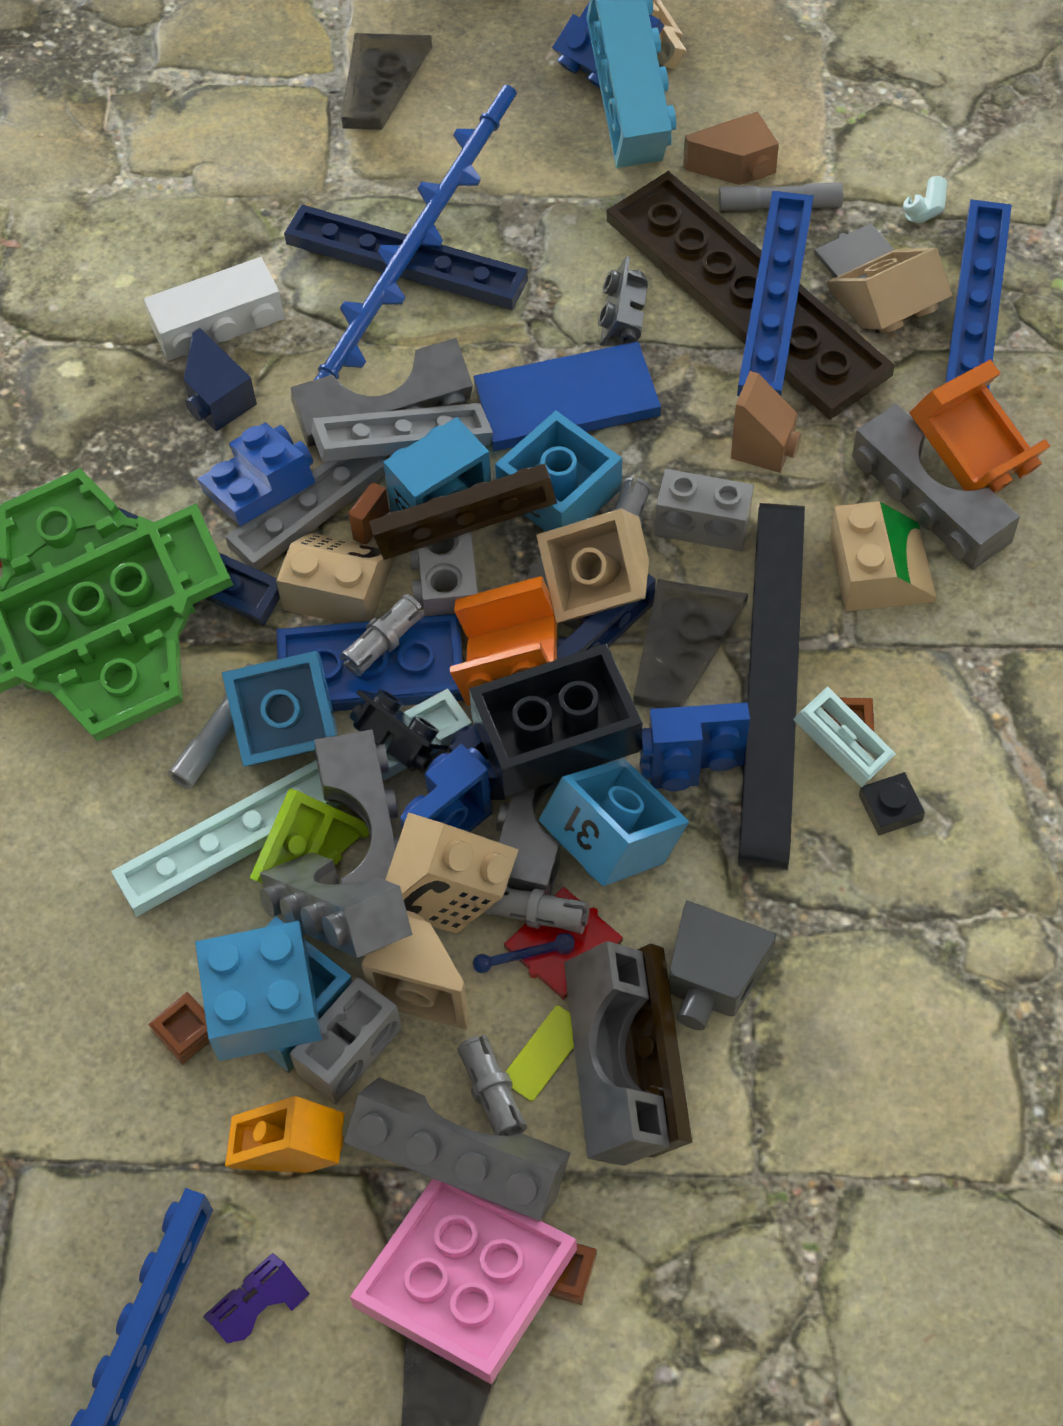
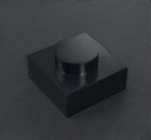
(891, 803)

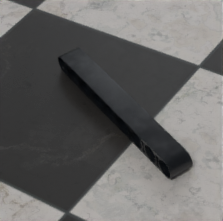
(772, 689)

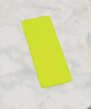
(542, 1054)

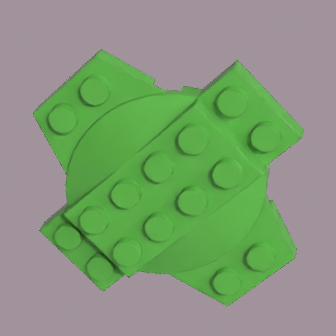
(99, 600)

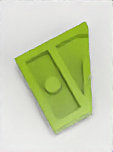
(307, 827)

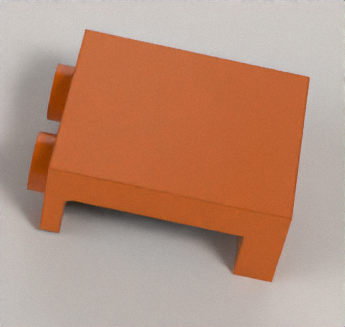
(975, 432)

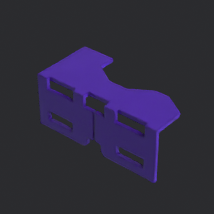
(279, 1288)

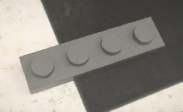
(388, 431)
(274, 530)

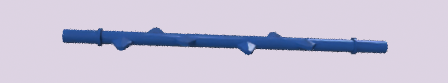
(422, 233)

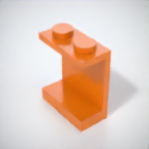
(506, 633)

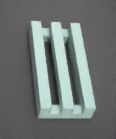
(840, 740)

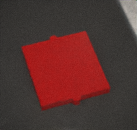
(550, 966)

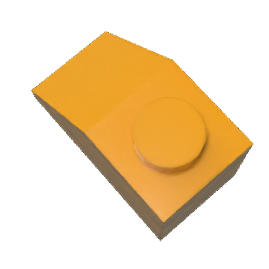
(286, 1137)

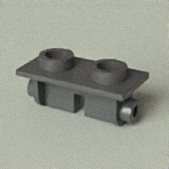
(623, 290)

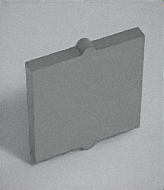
(853, 250)

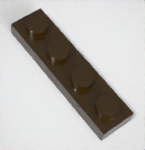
(463, 511)
(654, 1049)

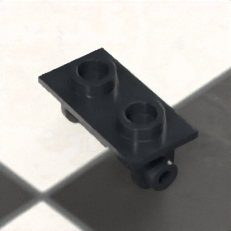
(412, 738)

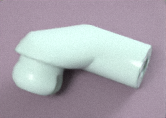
(929, 207)

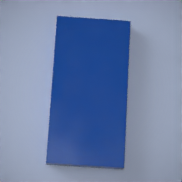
(587, 388)
(410, 672)

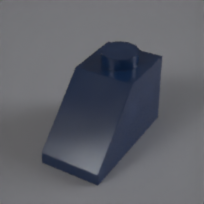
(215, 383)

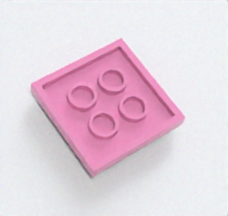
(464, 1277)

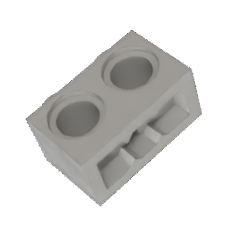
(703, 509)
(444, 571)
(352, 1038)

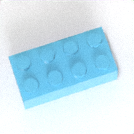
(631, 80)

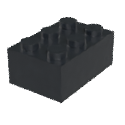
(556, 719)

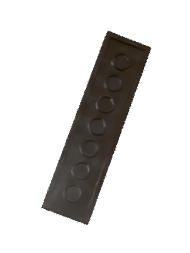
(720, 271)

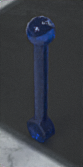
(563, 944)

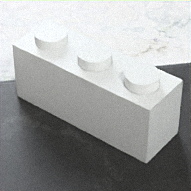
(219, 304)

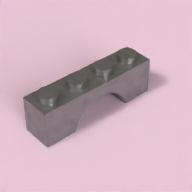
(436, 380)
(968, 522)
(352, 776)
(538, 851)
(345, 916)
(604, 996)
(501, 1169)

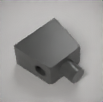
(716, 963)

